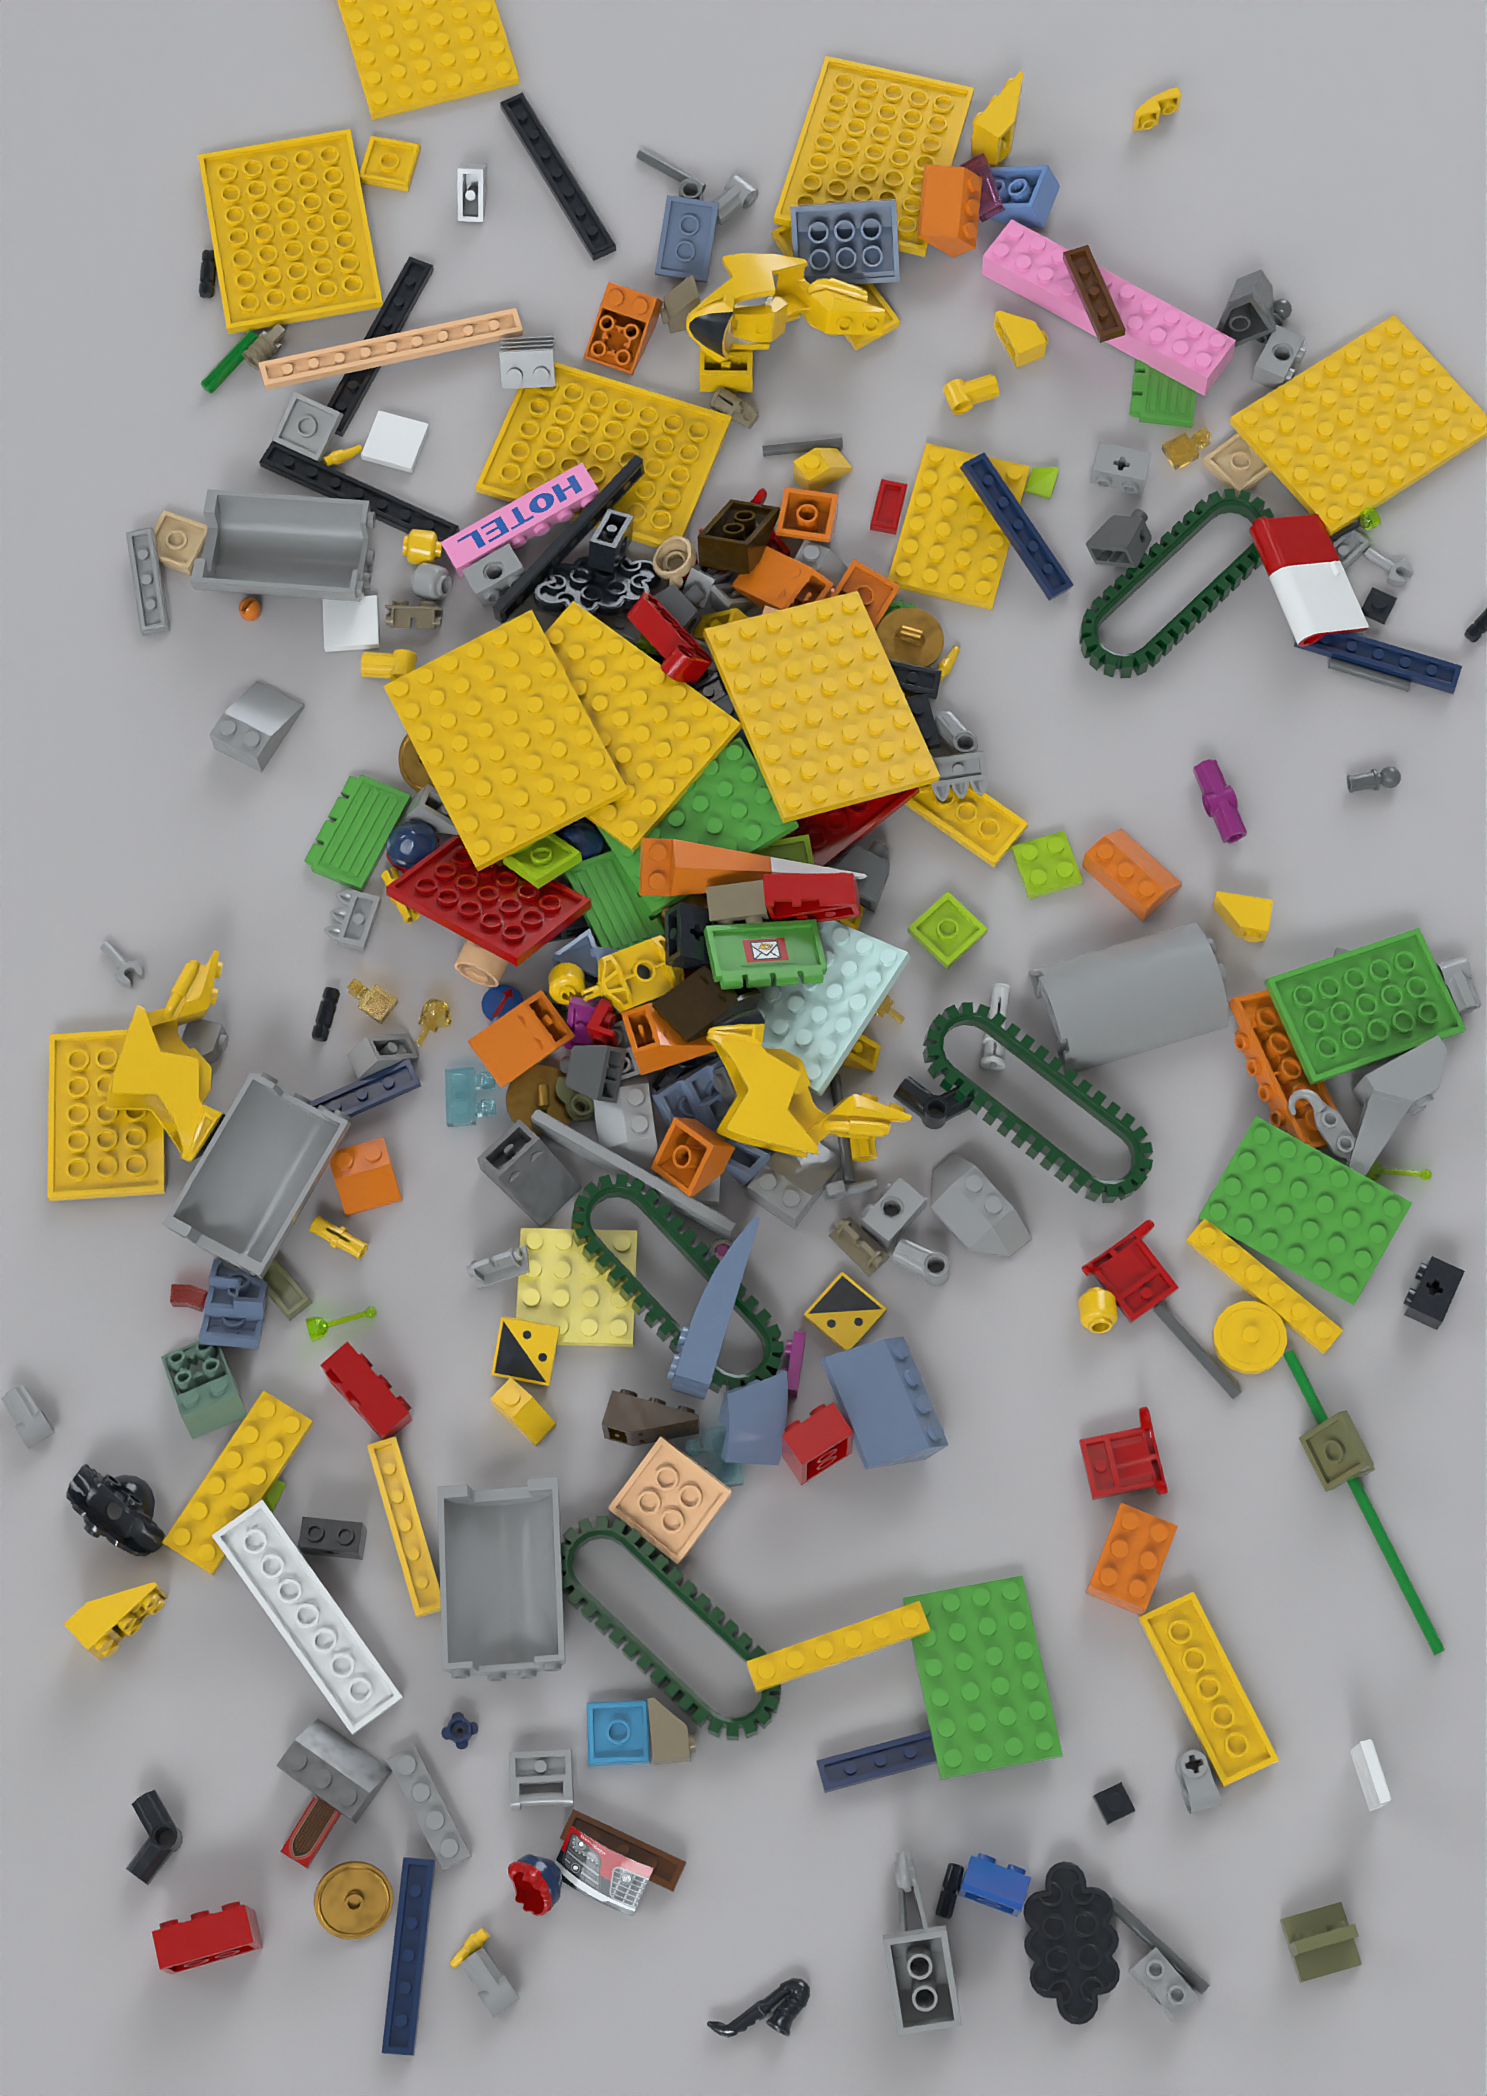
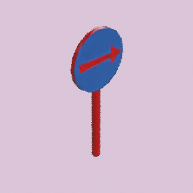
(500, 1001)

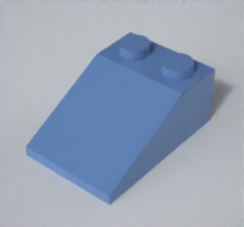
(1026, 194)

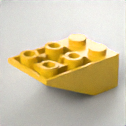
(997, 123)
(733, 374)
(110, 1619)

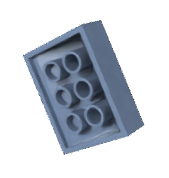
(847, 241)
(885, 1403)

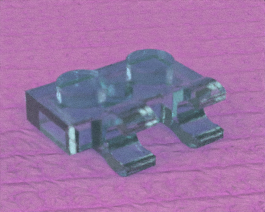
(461, 1096)
(713, 1443)

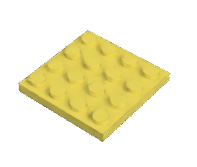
(571, 1293)

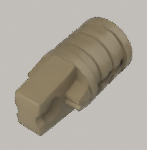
(264, 346)
(734, 406)

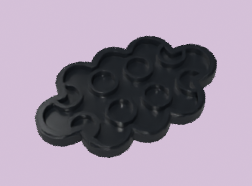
(596, 589)
(1071, 1943)

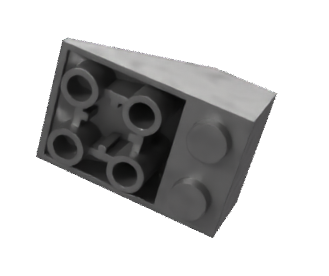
(528, 1173)

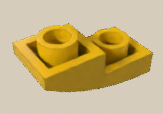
(1149, 112)

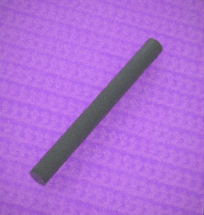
(844, 1143)
(1197, 1351)
(1153, 1941)

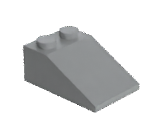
(255, 725)
(793, 1184)

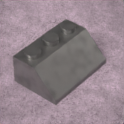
(334, 1769)

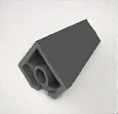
(1249, 309)

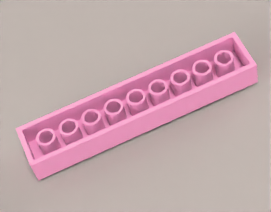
(1154, 329)

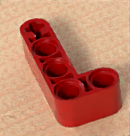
(683, 656)

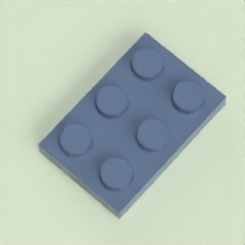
(687, 238)

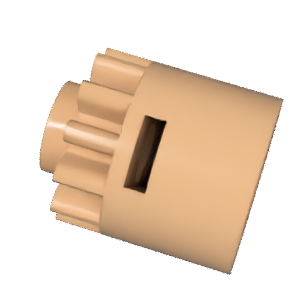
(480, 965)

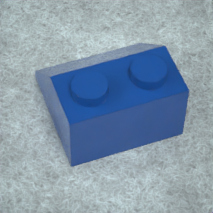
(995, 1885)

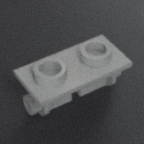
(500, 1267)

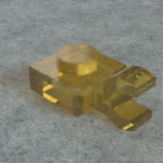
(1184, 450)
(374, 1001)

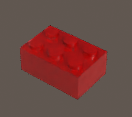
(816, 1442)
(206, 1938)

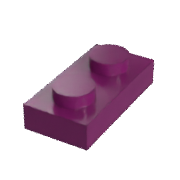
(578, 1018)
(794, 1351)

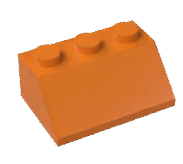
(949, 208)
(1130, 873)

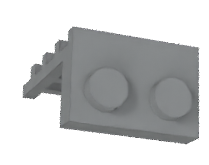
(527, 362)

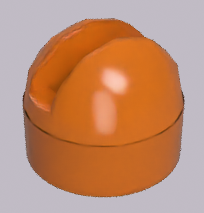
(252, 612)

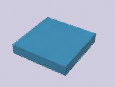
(618, 1733)

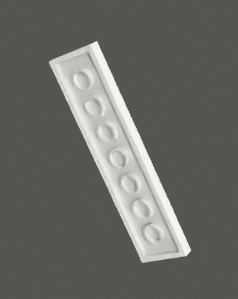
(307, 1617)

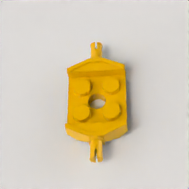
(619, 977)

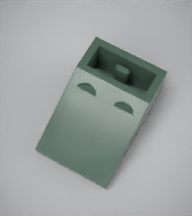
(203, 1388)

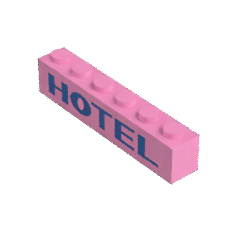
(522, 518)

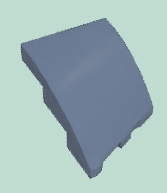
(693, 1097)
(233, 1308)
(755, 1421)

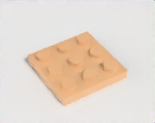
(670, 1500)

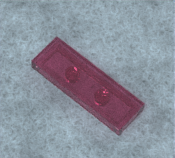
(990, 198)

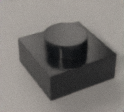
(1378, 605)
(1114, 1803)

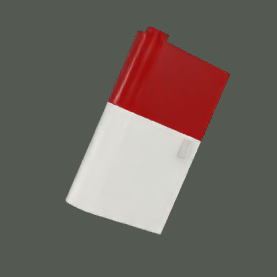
(1307, 577)

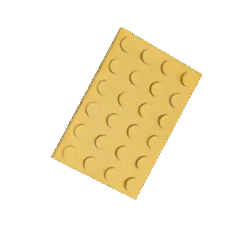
(948, 535)
(89, 1146)

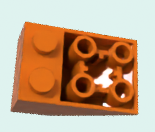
(622, 328)
(782, 582)
(521, 1039)
(656, 1042)

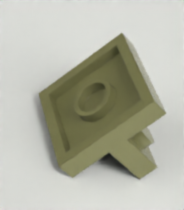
(1337, 1451)
(1321, 1942)

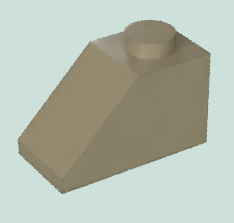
(679, 303)
(668, 1736)

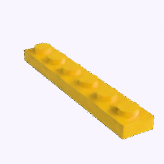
(1264, 1286)
(405, 1526)
(837, 1646)

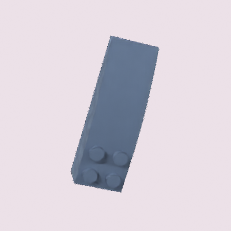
(702, 1340)

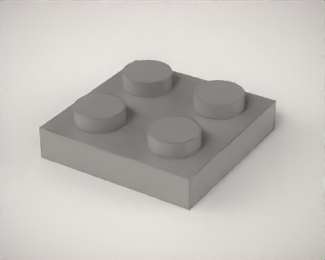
(307, 427)

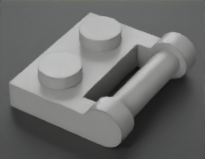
(541, 1768)

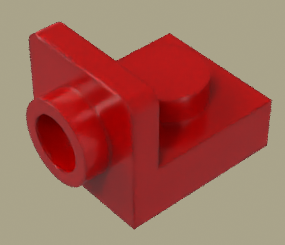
(601, 1023)

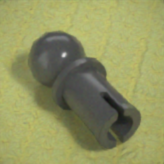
(1282, 310)
(1388, 777)

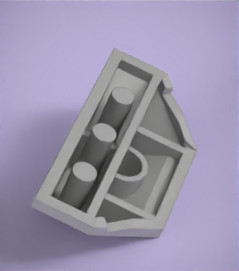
(629, 1123)
(975, 1209)

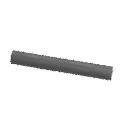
(664, 167)
(801, 447)
(1369, 674)

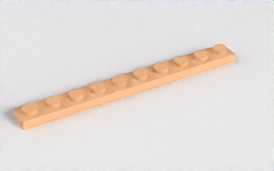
(390, 349)

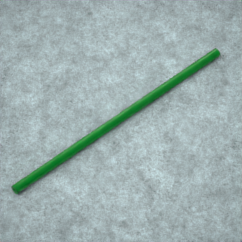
(1370, 1514)

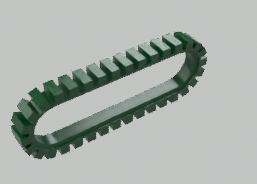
(1158, 555)
(1139, 1151)
(583, 1233)
(635, 1646)

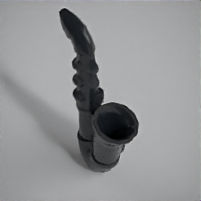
(783, 2003)

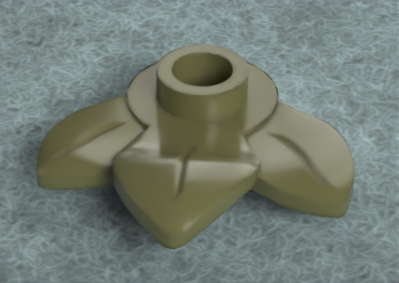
(572, 1098)

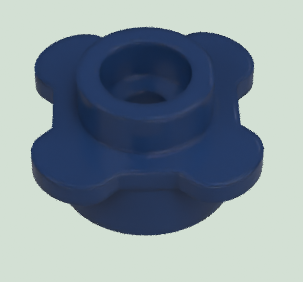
(458, 1721)

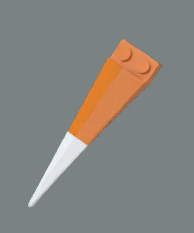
(687, 868)

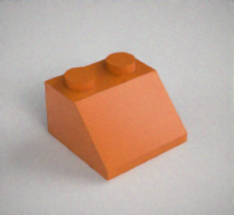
(807, 515)
(691, 1155)
(365, 1177)

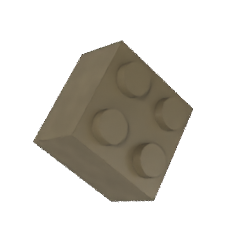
(737, 903)

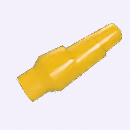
(339, 456)
(948, 662)
(471, 1945)

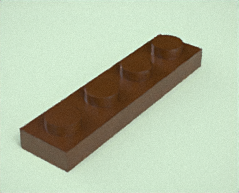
(1094, 293)
(666, 1867)

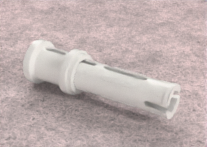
(996, 1062)

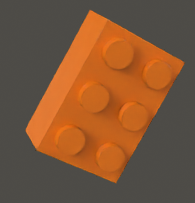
(1131, 1559)

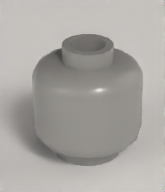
(431, 581)

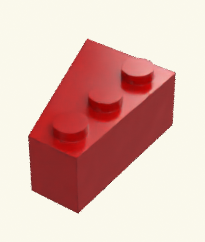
(811, 896)
(366, 1391)

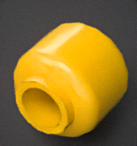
(421, 547)
(566, 981)
(1097, 1310)

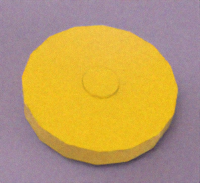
(1249, 1337)

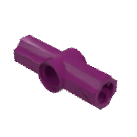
(1219, 801)

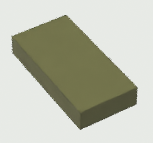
(285, 1291)

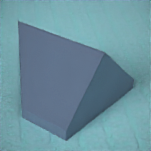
(579, 953)
(746, 1161)

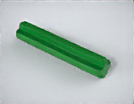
(228, 363)

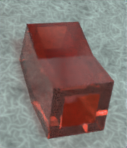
(188, 1296)

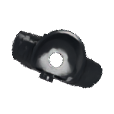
(134, 1529)

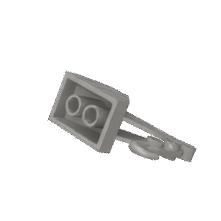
(1386, 1096)
(919, 1965)

